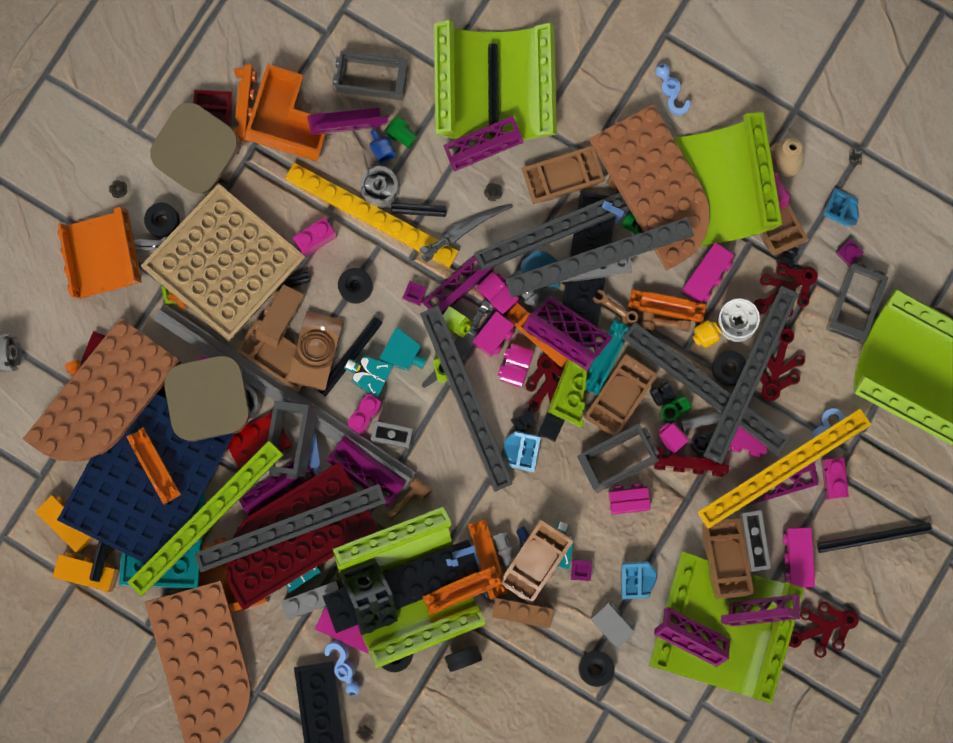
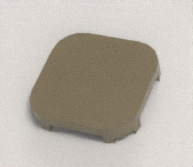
(194, 148)
(207, 398)

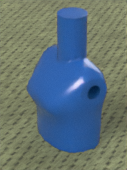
(381, 147)

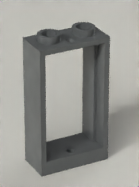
(370, 59)
(844, 330)
(304, 441)
(585, 457)

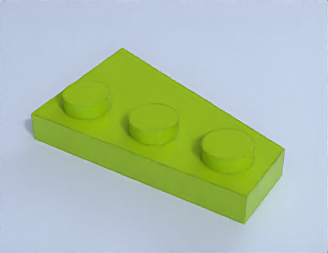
(569, 395)

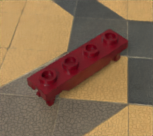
(683, 463)

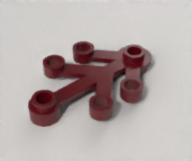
(801, 280)
(778, 369)
(549, 386)
(826, 628)

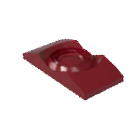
(216, 102)

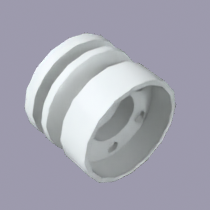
(749, 317)

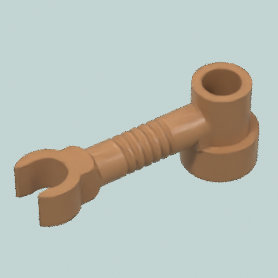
(618, 309)
(649, 322)
(418, 489)

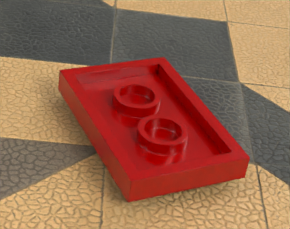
(252, 439)

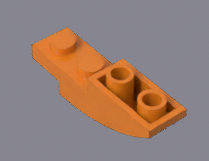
(518, 317)

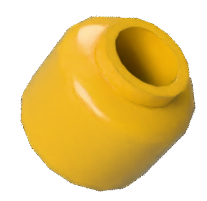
(706, 334)

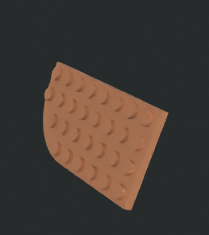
(654, 179)
(102, 396)
(201, 661)

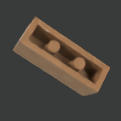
(279, 315)
(522, 613)

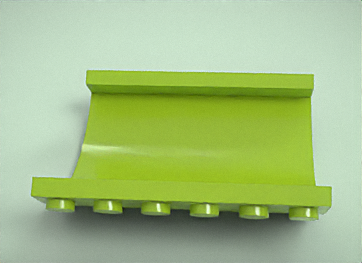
(525, 80)
(736, 178)
(910, 365)
(415, 626)
(755, 649)

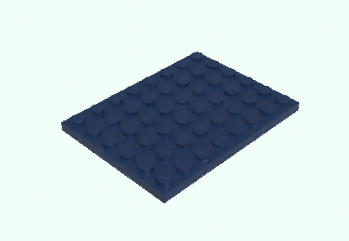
(118, 500)

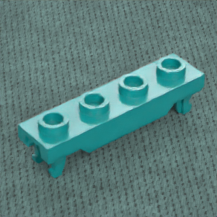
(602, 365)

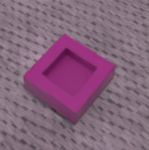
(849, 252)
(414, 293)
(581, 570)

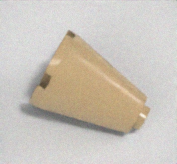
(787, 157)

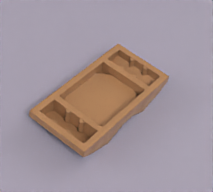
(563, 175)
(785, 236)
(315, 350)
(270, 359)
(620, 396)
(727, 559)
(536, 561)

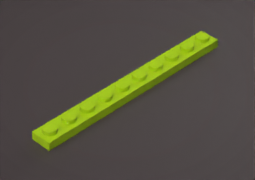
(205, 518)

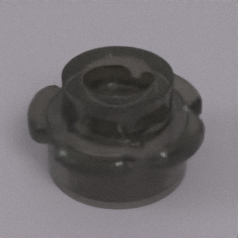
(855, 157)
(493, 187)
(120, 193)
(364, 733)

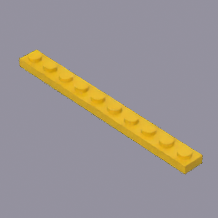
(367, 213)
(784, 468)

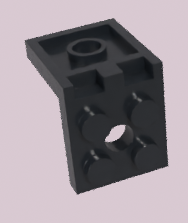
(372, 602)

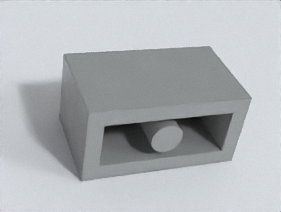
(392, 435)
(612, 625)

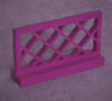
(561, 340)

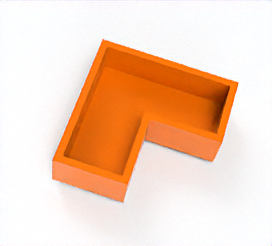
(275, 119)

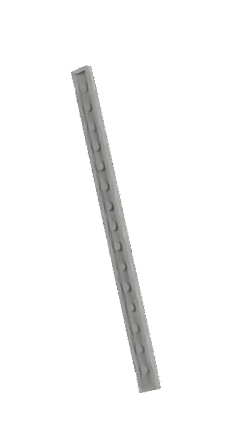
(274, 388)

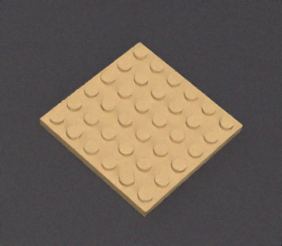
(223, 262)

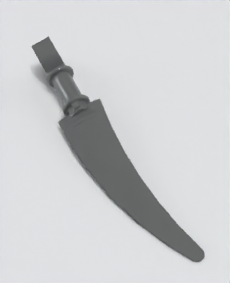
(459, 230)
(463, 344)

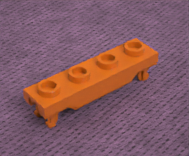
(245, 95)
(667, 306)
(153, 466)
(486, 553)
(462, 590)

